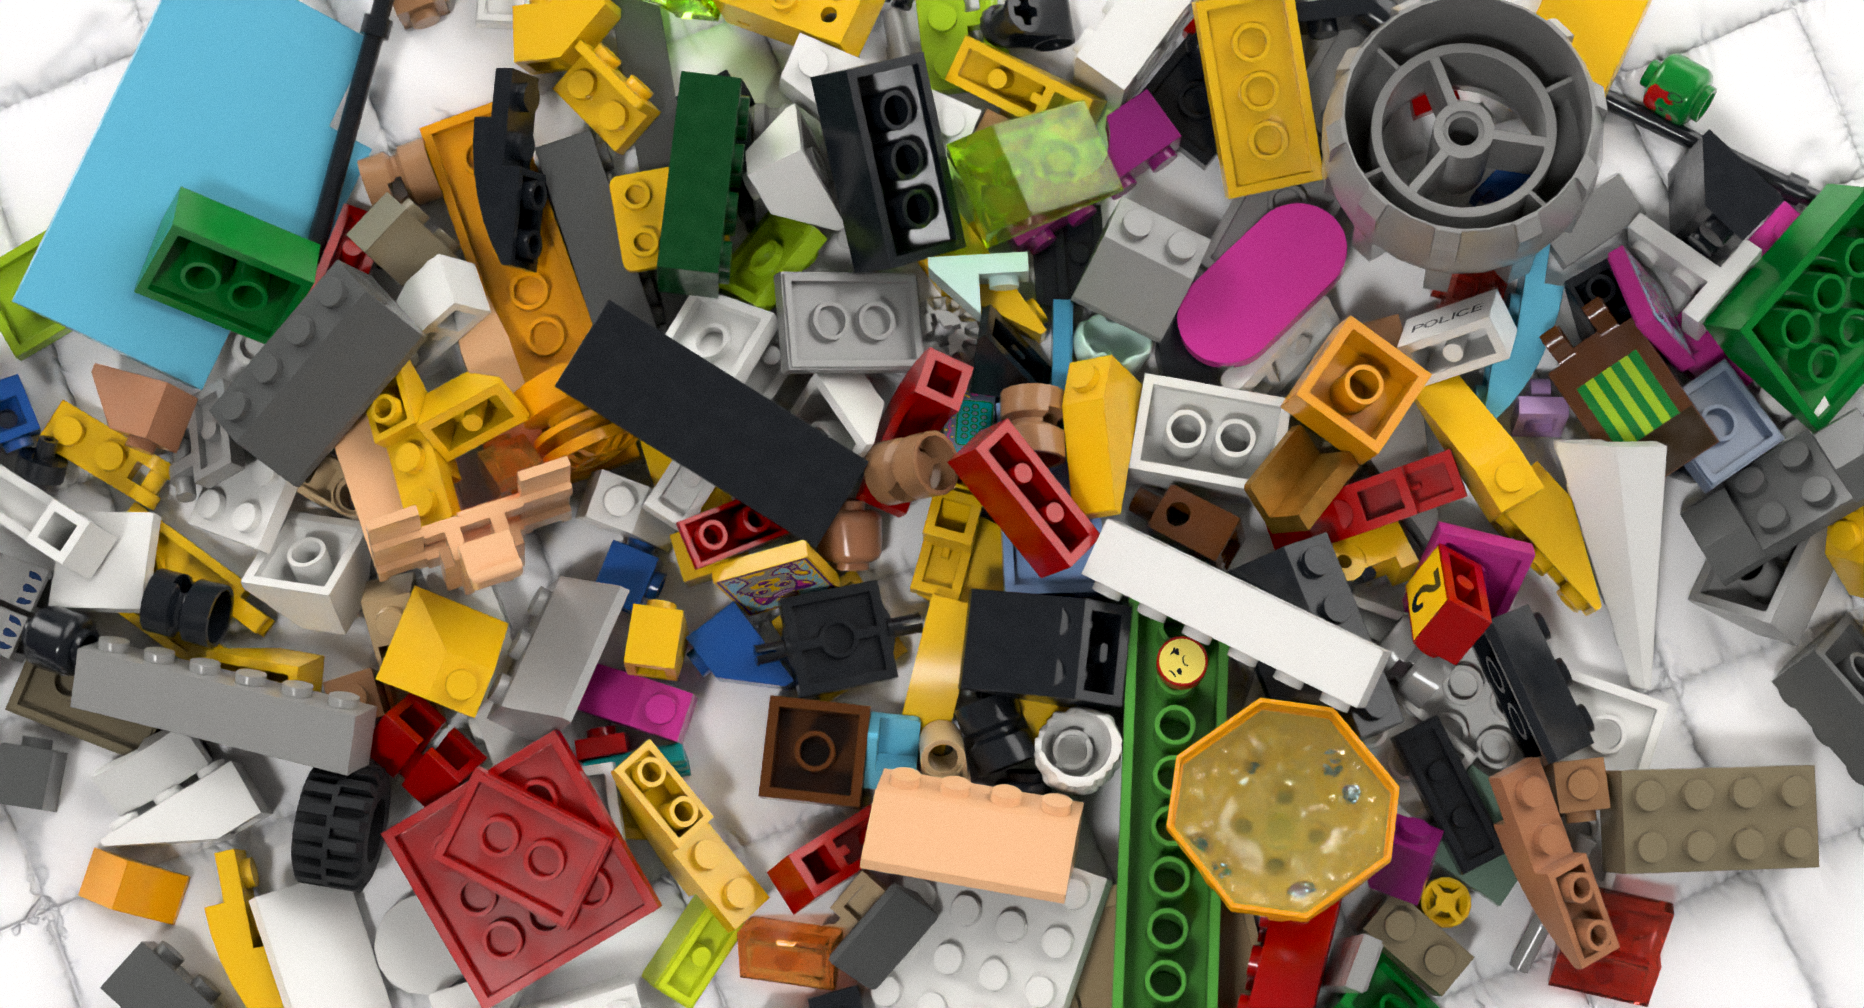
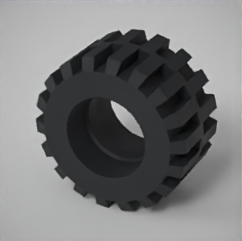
(340, 827)

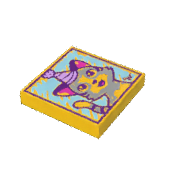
(773, 574)

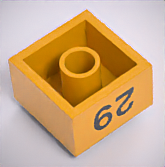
(1356, 390)

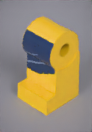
(1375, 555)

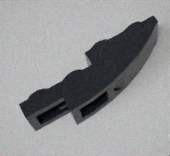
(506, 188)

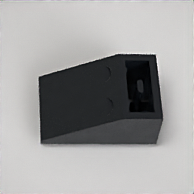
(1045, 648)

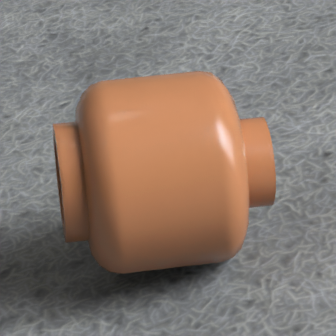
(852, 537)

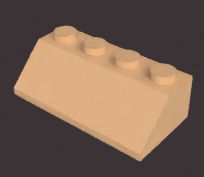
(973, 834)

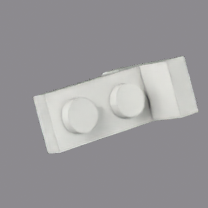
(1690, 269)

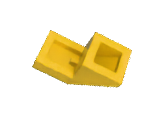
(947, 545)

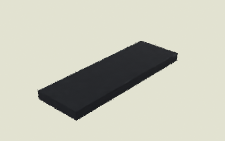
(711, 423)

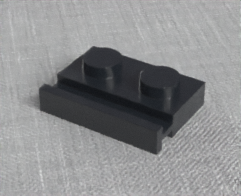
(1063, 262)

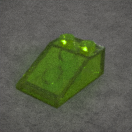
(1032, 171)

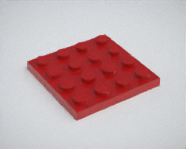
(491, 938)

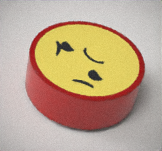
(1181, 663)

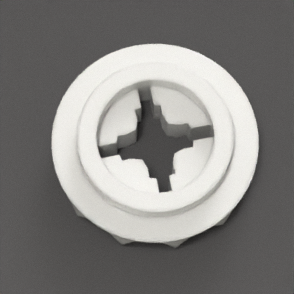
(950, 315)

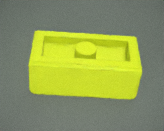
(690, 954)

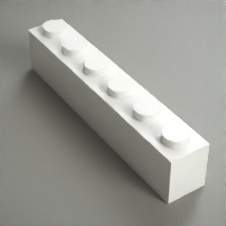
(1237, 614)

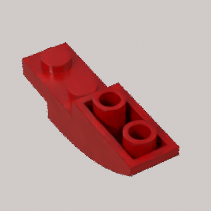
(1385, 499)

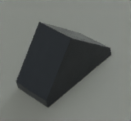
(1004, 357)

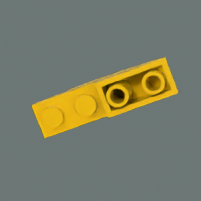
(417, 466)
(683, 839)
(237, 934)

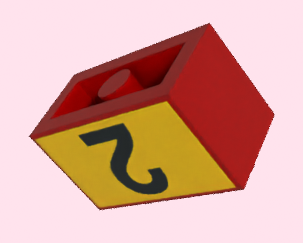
(1447, 604)

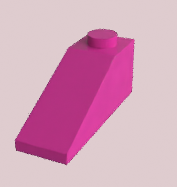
(639, 703)

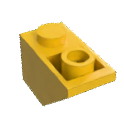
(551, 28)
(656, 640)

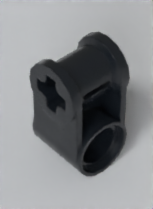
(1029, 25)

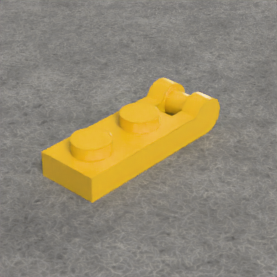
(105, 455)

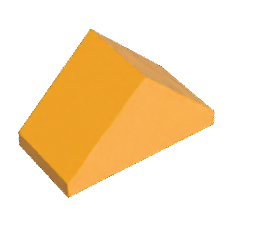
(134, 886)

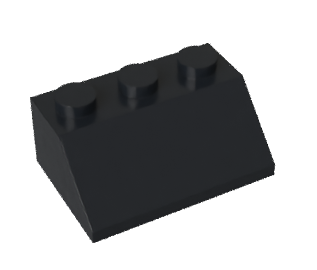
(1716, 198)
(1532, 687)

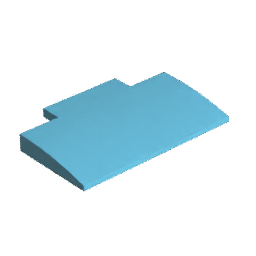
(213, 103)

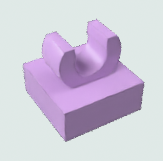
(1538, 412)

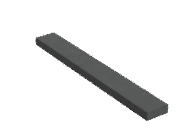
(646, 56)

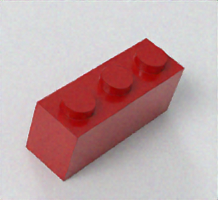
(1024, 499)

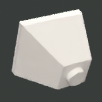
(793, 173)
(842, 408)
(313, 572)

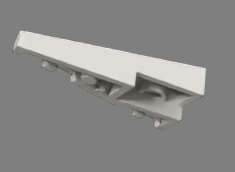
(1620, 515)

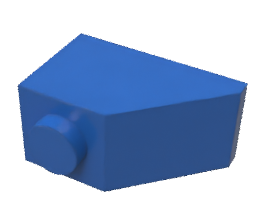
(726, 650)

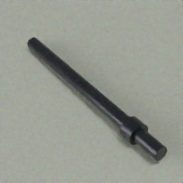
(376, 29)
(1792, 187)

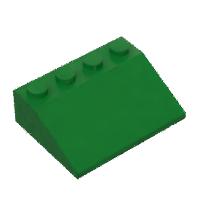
(1801, 310)

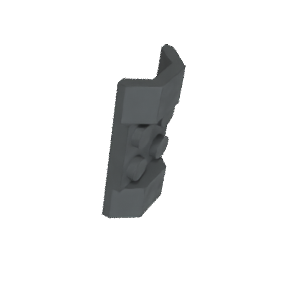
(1781, 498)

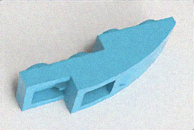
(1534, 312)

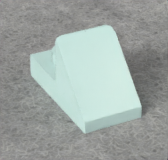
(962, 274)

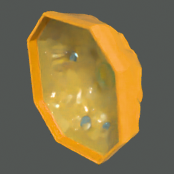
(1283, 810)

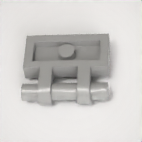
(207, 450)

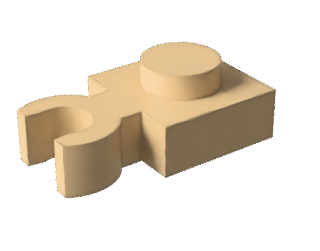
(857, 901)

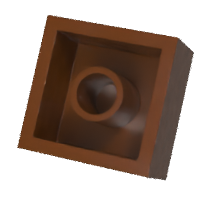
(815, 752)

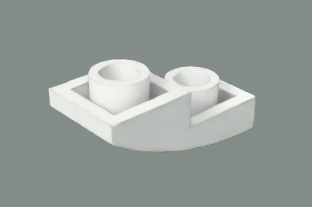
(151, 769)

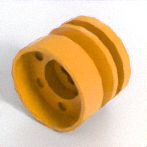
(572, 426)

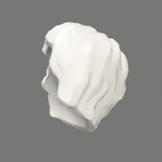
(1078, 750)

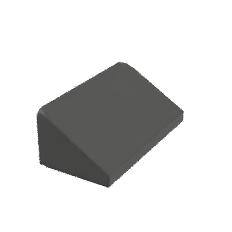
(884, 936)

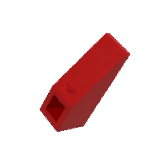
(726, 533)

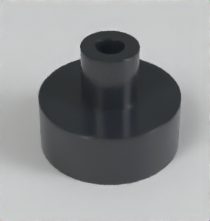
(42, 463)

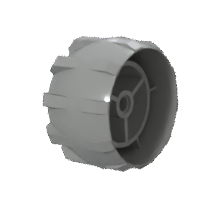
(1482, 50)

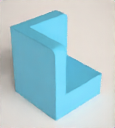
(890, 745)

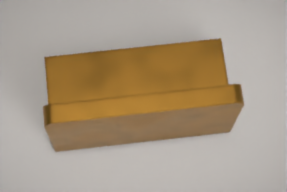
(1297, 482)

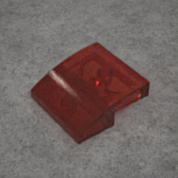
(1633, 968)

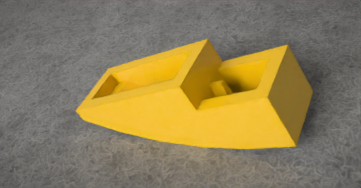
(937, 665)

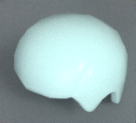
(1105, 337)

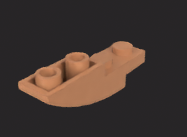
(1549, 872)

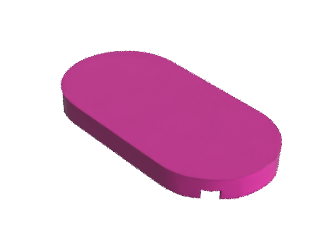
(1262, 285)

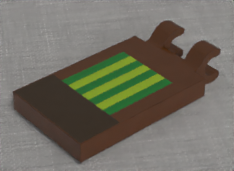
(1626, 388)

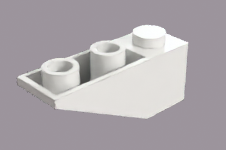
(206, 811)

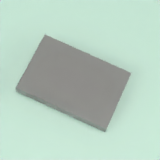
(848, 322)

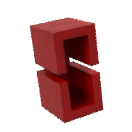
(405, 735)

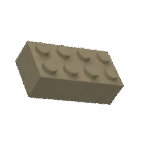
(1710, 819)

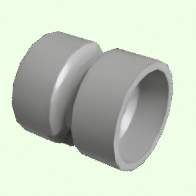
(1414, 671)

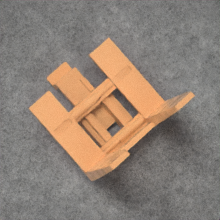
(482, 541)

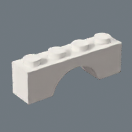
(52, 525)

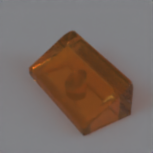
(788, 952)

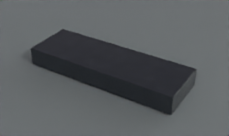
(1448, 794)

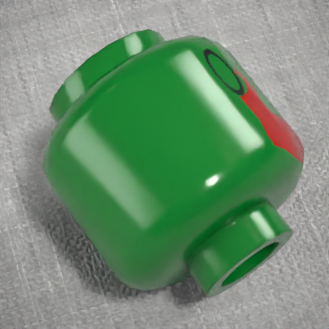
(1678, 89)

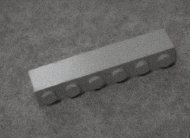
(224, 705)

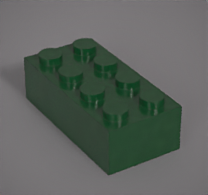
(699, 184)

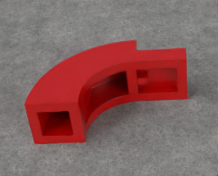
(921, 403)

